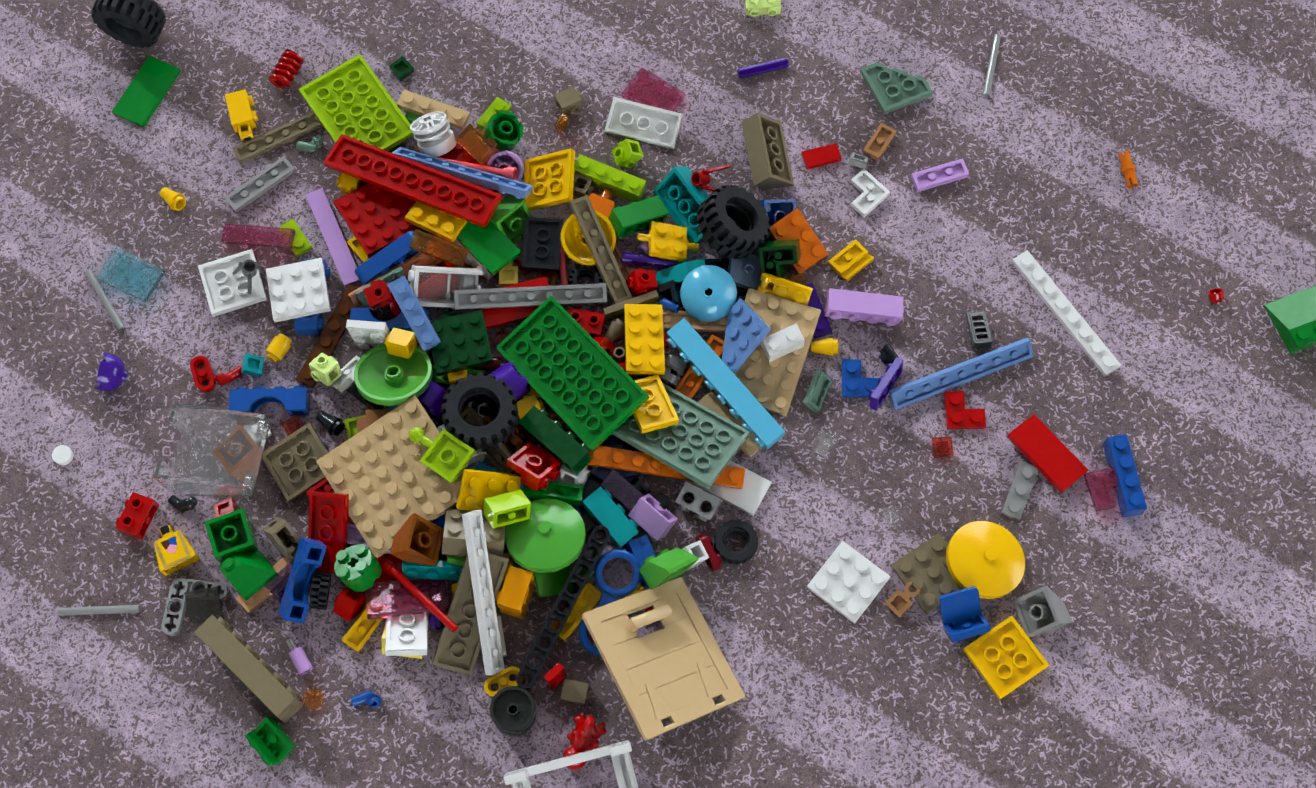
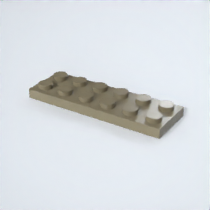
(461, 648)

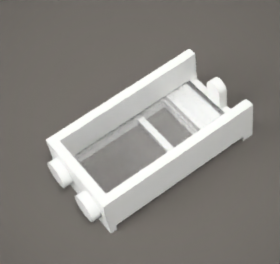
(437, 284)

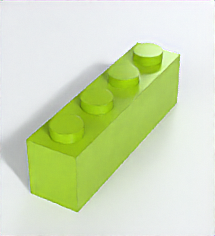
(606, 177)

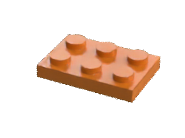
(796, 227)

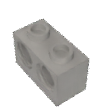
(700, 496)

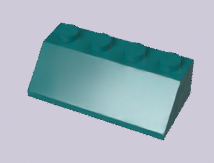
(682, 200)

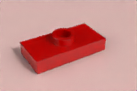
(555, 676)

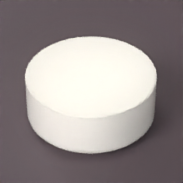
(62, 455)

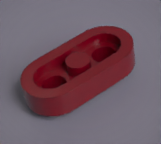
(714, 559)

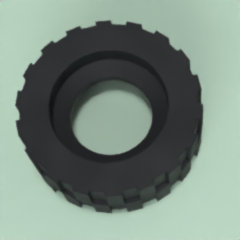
(742, 528)

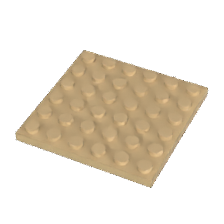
(386, 477)

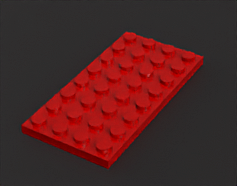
(379, 215)

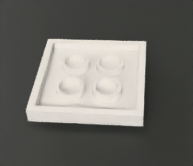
(298, 290)
(229, 291)
(848, 582)

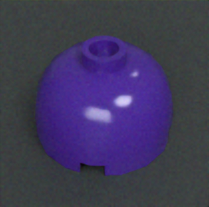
(110, 373)

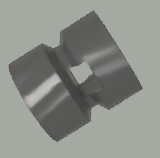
(673, 369)

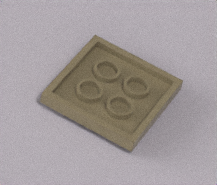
(294, 462)
(928, 571)

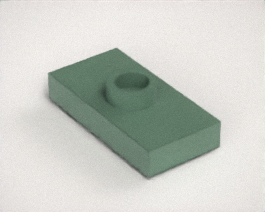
(817, 391)

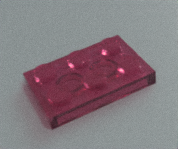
(653, 91)

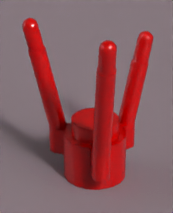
(702, 178)

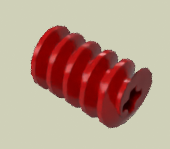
(286, 69)

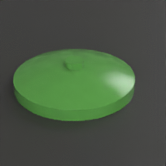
(390, 378)
(548, 539)

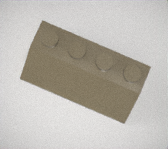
(767, 152)

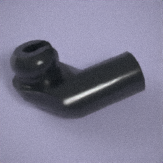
(183, 505)

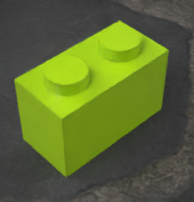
(507, 508)

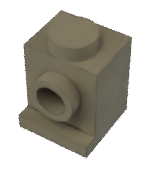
(582, 181)

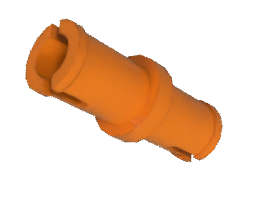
(1128, 169)

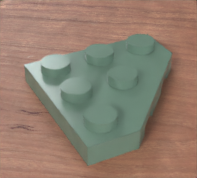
(894, 87)

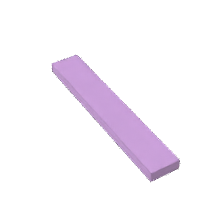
(333, 236)

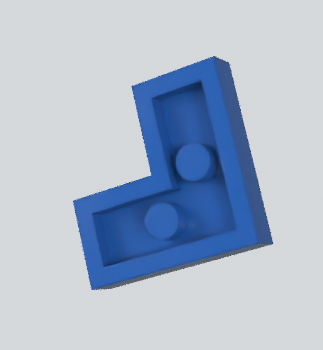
(852, 383)

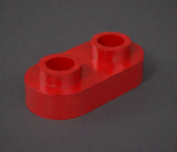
(202, 375)

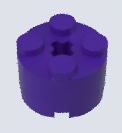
(517, 383)
(432, 400)

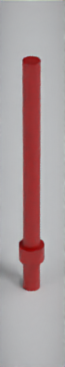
(390, 568)

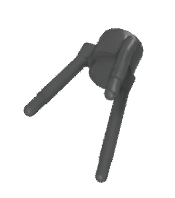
(249, 270)

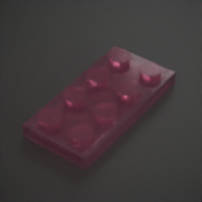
(393, 599)

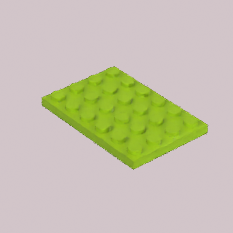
(357, 105)

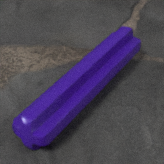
(763, 68)

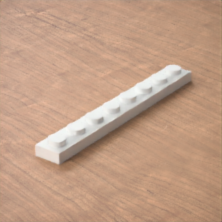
(1066, 313)
(483, 592)

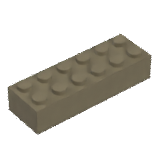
(245, 665)

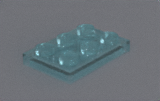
(131, 274)

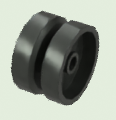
(513, 723)

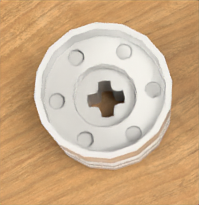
(433, 134)

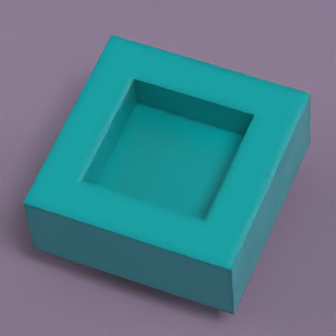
(252, 365)

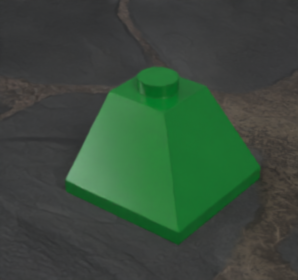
(248, 572)

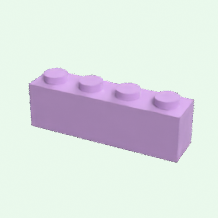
(863, 306)

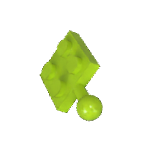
(445, 455)

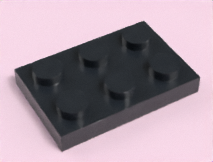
(542, 244)

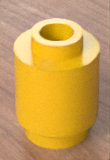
(278, 348)

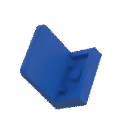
(962, 614)

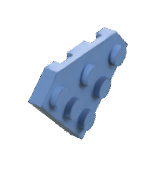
(742, 335)

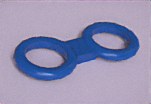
(609, 594)

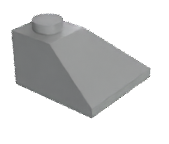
(1041, 612)

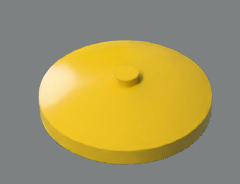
(986, 558)

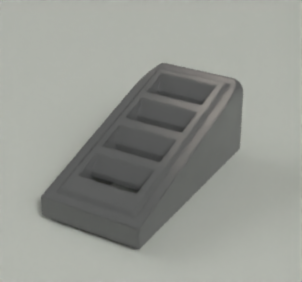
(981, 342)

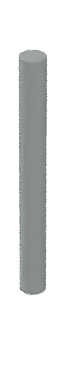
(991, 67)
(105, 301)
(99, 610)

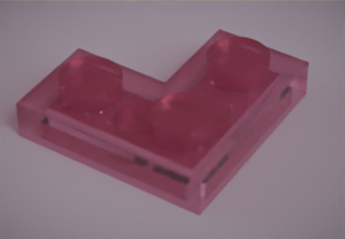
(1099, 487)

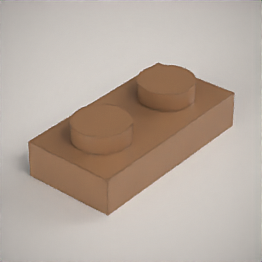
(879, 142)

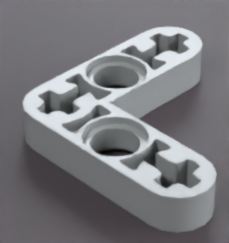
(190, 585)

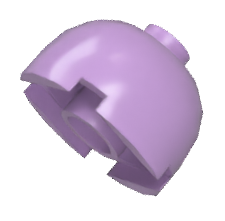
(507, 158)

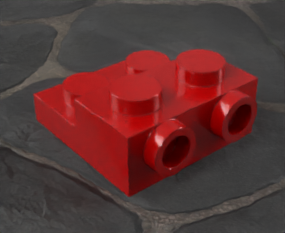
(535, 466)

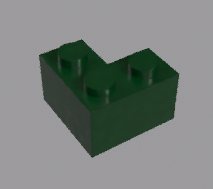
(776, 254)

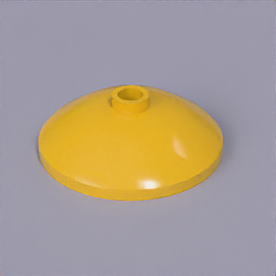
(573, 243)

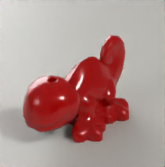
(584, 737)

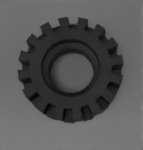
(583, 271)
(320, 590)

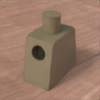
(280, 535)

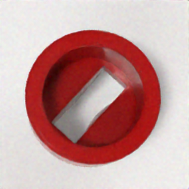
(1216, 295)

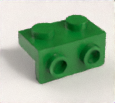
(270, 742)

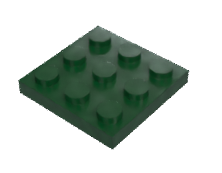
(462, 343)

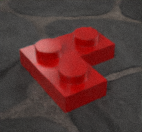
(960, 418)

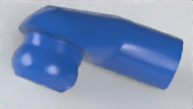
(669, 305)
(368, 698)

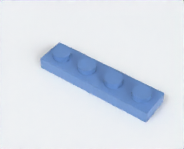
(414, 313)

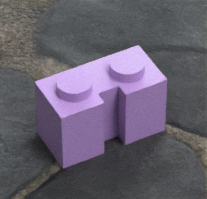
(652, 517)

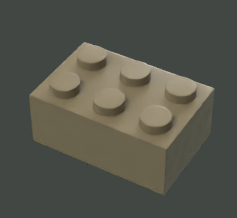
(454, 536)

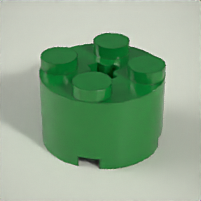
(504, 130)
(357, 567)

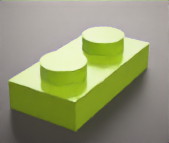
(496, 106)
(300, 243)

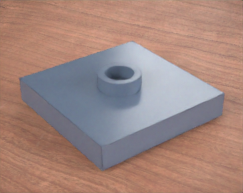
(746, 271)

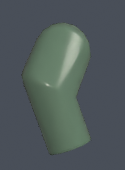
(311, 146)

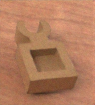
(900, 601)

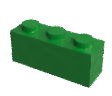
(637, 215)

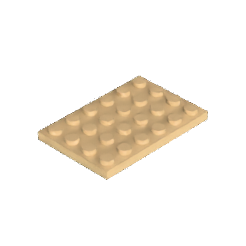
(777, 380)

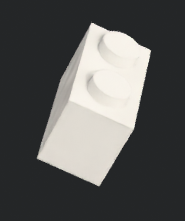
(783, 342)

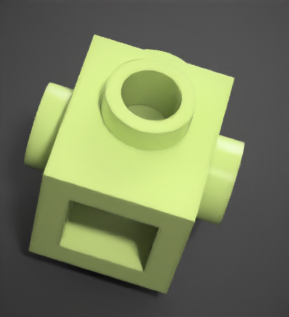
(325, 369)

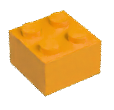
(515, 592)

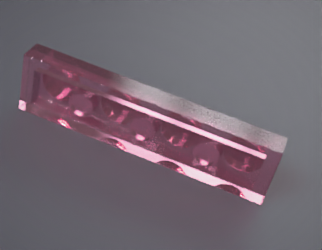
(258, 235)

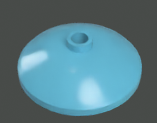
(708, 307)

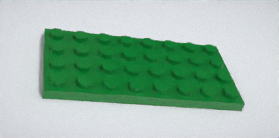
(572, 373)

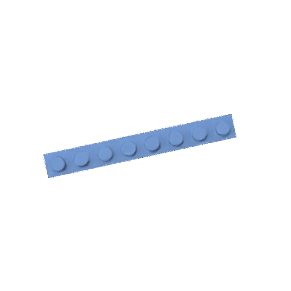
(471, 175)
(961, 373)

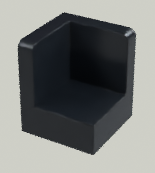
(671, 291)

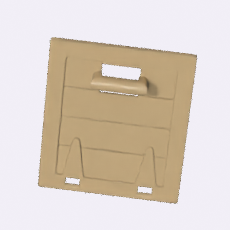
(666, 671)

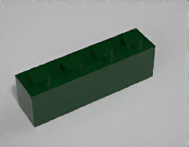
(556, 440)

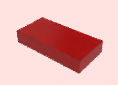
(821, 156)

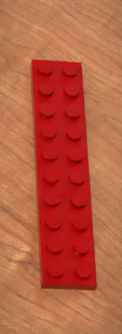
(413, 180)

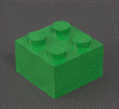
(231, 534)

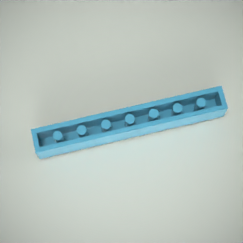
(725, 384)

